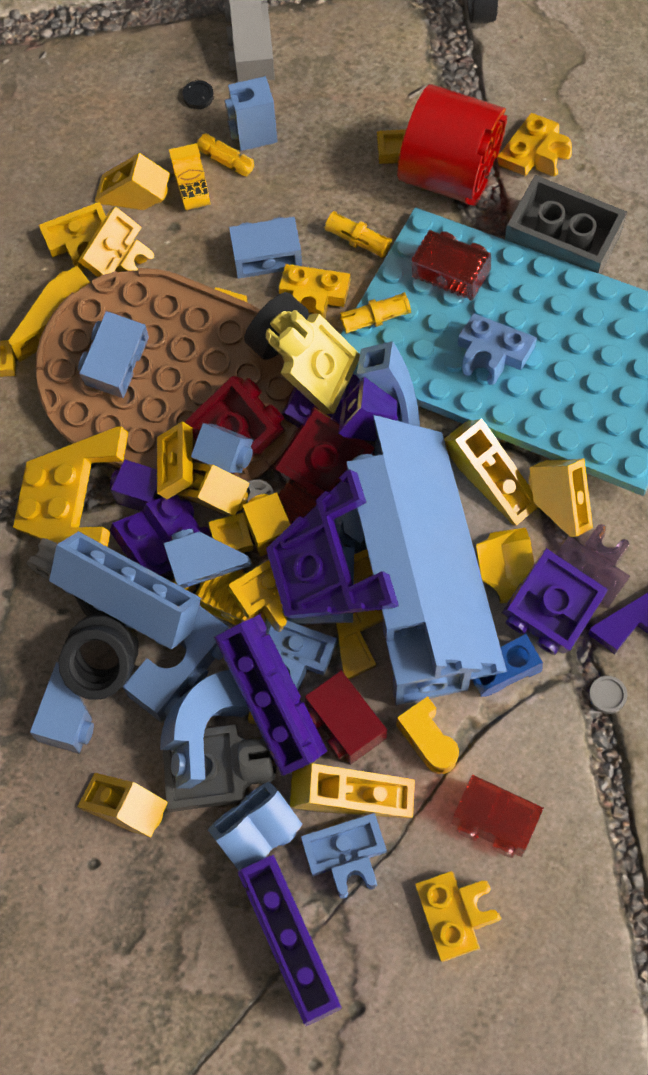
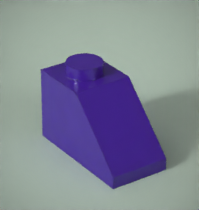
(359, 408)

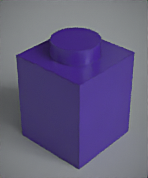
(134, 485)

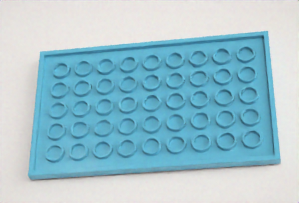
(582, 382)

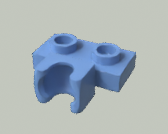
(492, 346)
(302, 649)
(346, 851)

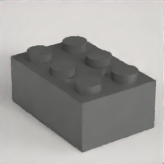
(566, 224)

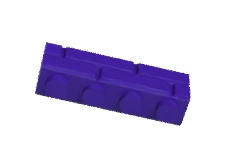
(270, 695)
(289, 940)

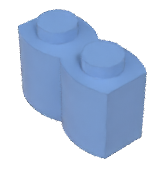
(255, 826)

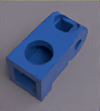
(520, 661)

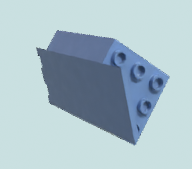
(422, 540)

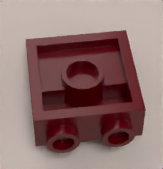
(241, 411)
(320, 453)

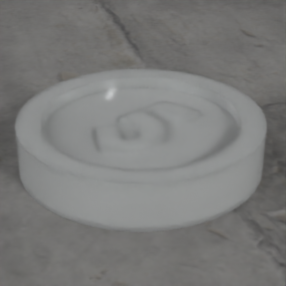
(608, 694)

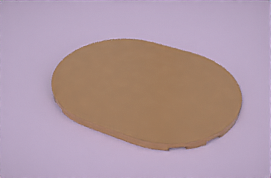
(189, 355)

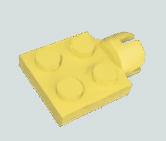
(314, 357)

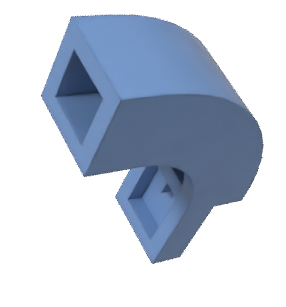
(388, 371)
(187, 722)

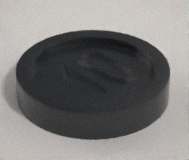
(198, 94)

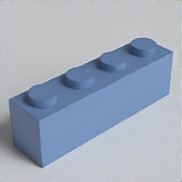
(124, 590)

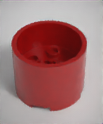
(451, 144)

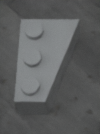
(250, 38)

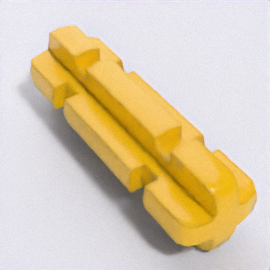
(225, 154)

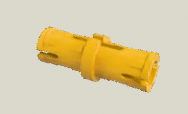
(358, 234)
(375, 313)

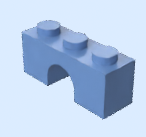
(160, 688)

